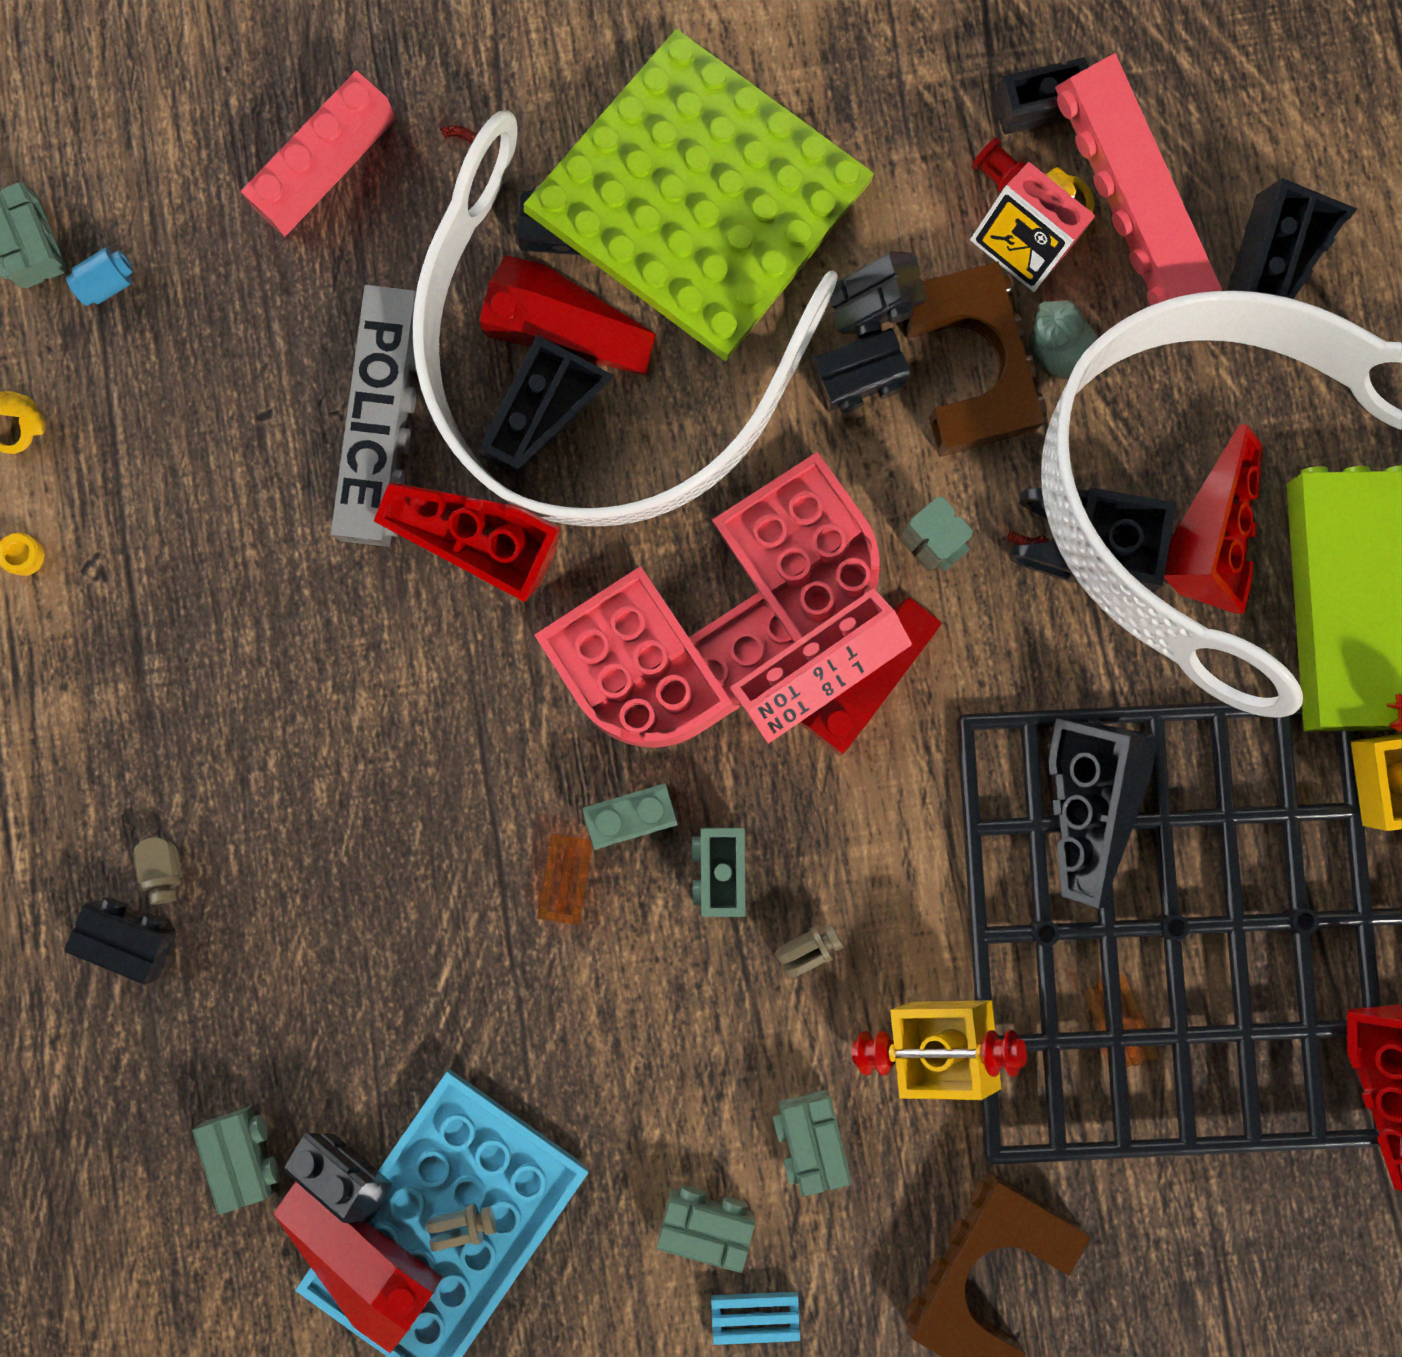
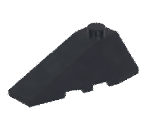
(1099, 792)

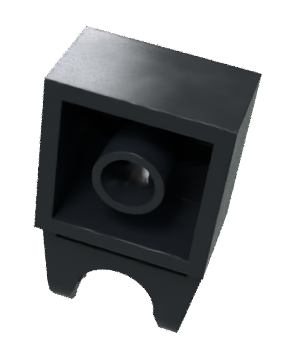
(1139, 520)

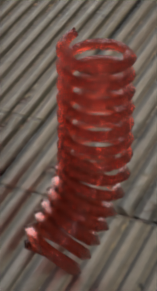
(465, 135)
(1039, 539)

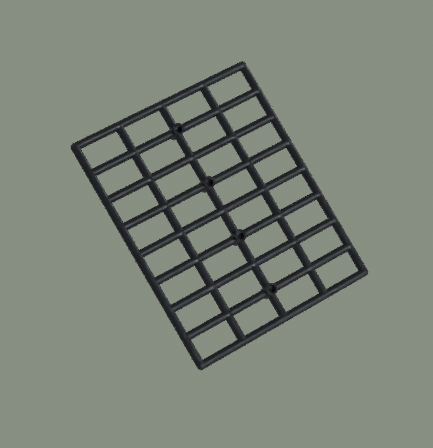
(1172, 928)

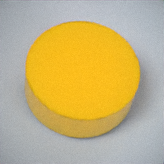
(21, 554)

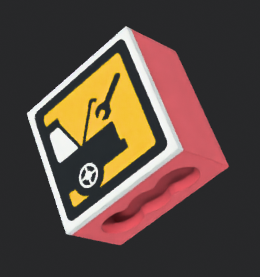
(1031, 226)

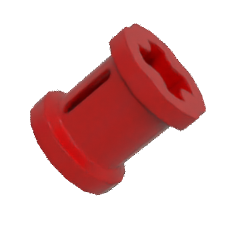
(997, 164)

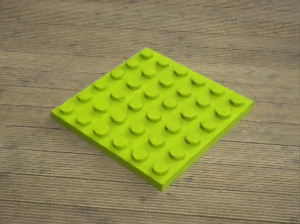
(699, 194)

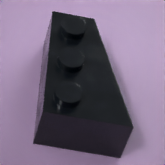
(1286, 238)
(541, 402)

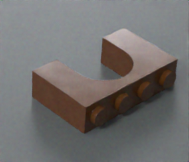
(981, 303)
(997, 1219)

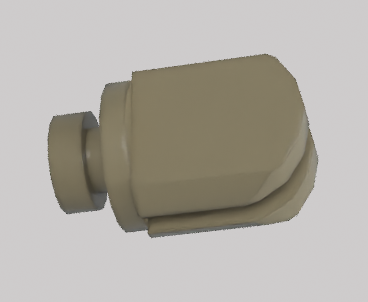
(158, 869)
(808, 951)
(469, 1217)

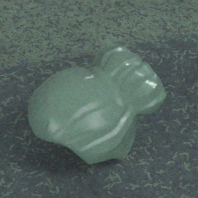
(1060, 337)

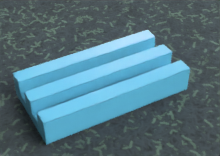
(755, 1335)

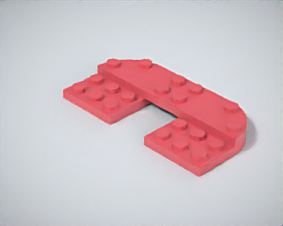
(658, 686)

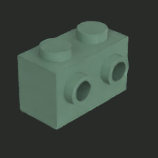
(722, 871)

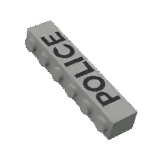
(376, 414)

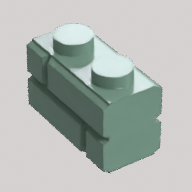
(26, 239)
(937, 535)
(630, 816)
(814, 1143)
(236, 1159)
(706, 1228)

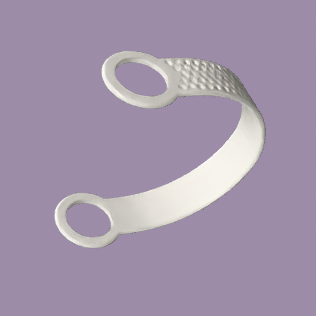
(430, 297)
(1243, 317)

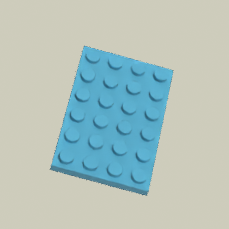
(456, 1155)

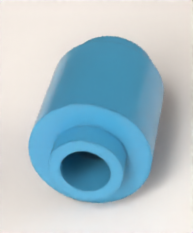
(100, 276)

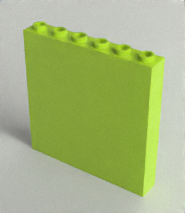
(1347, 595)

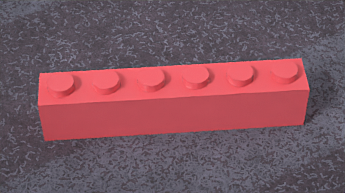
(1135, 182)

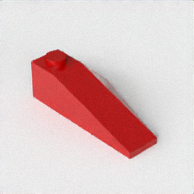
(536, 300)
(480, 536)
(1211, 541)
(847, 714)
(1376, 1053)
(362, 1269)

